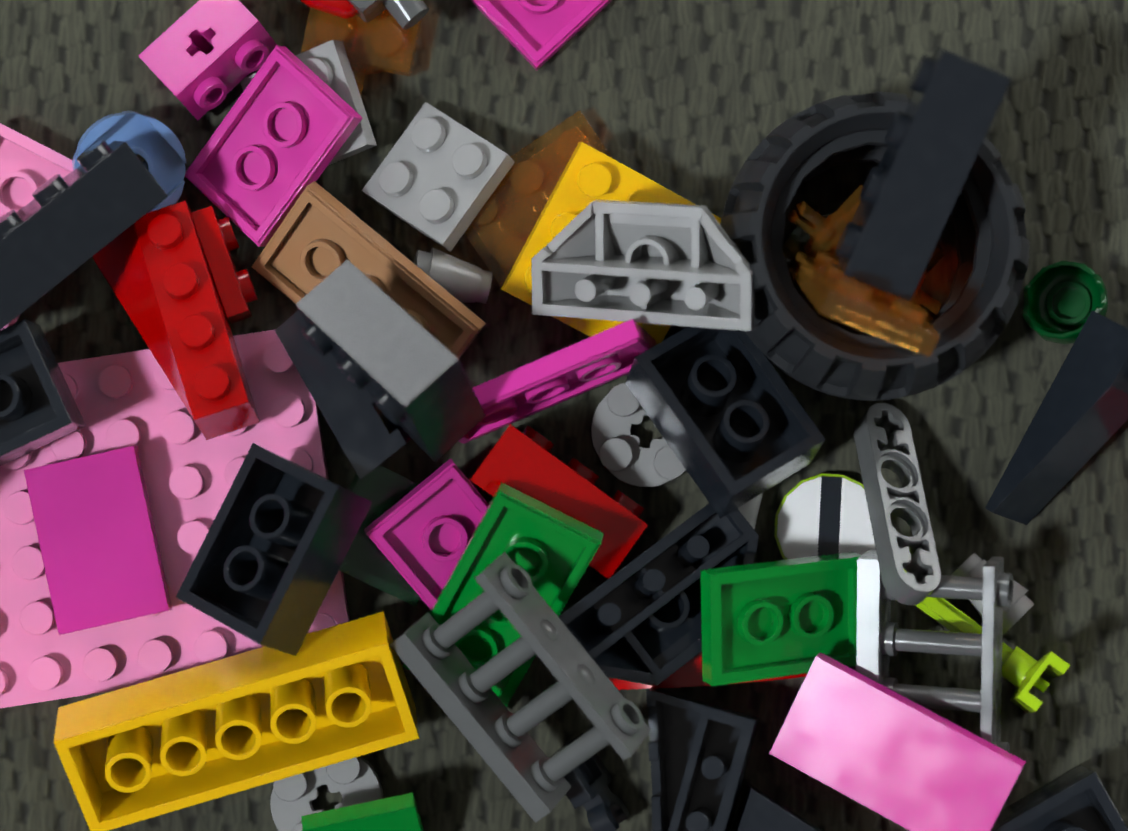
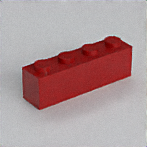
(175, 305)

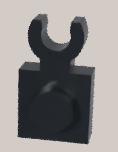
(591, 790)

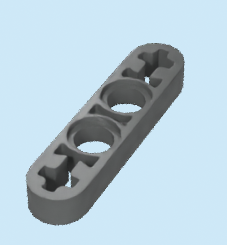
(906, 503)

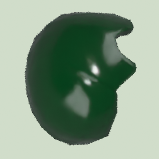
(1062, 299)

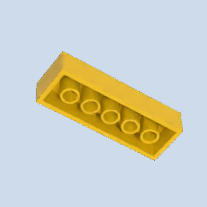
(235, 724)

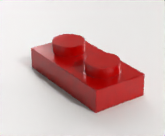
(232, 285)

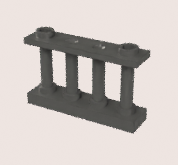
(881, 638)
(484, 719)

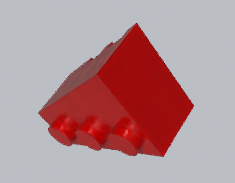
(526, 465)

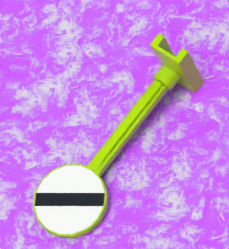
(832, 517)

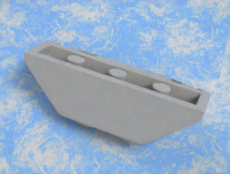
(645, 266)

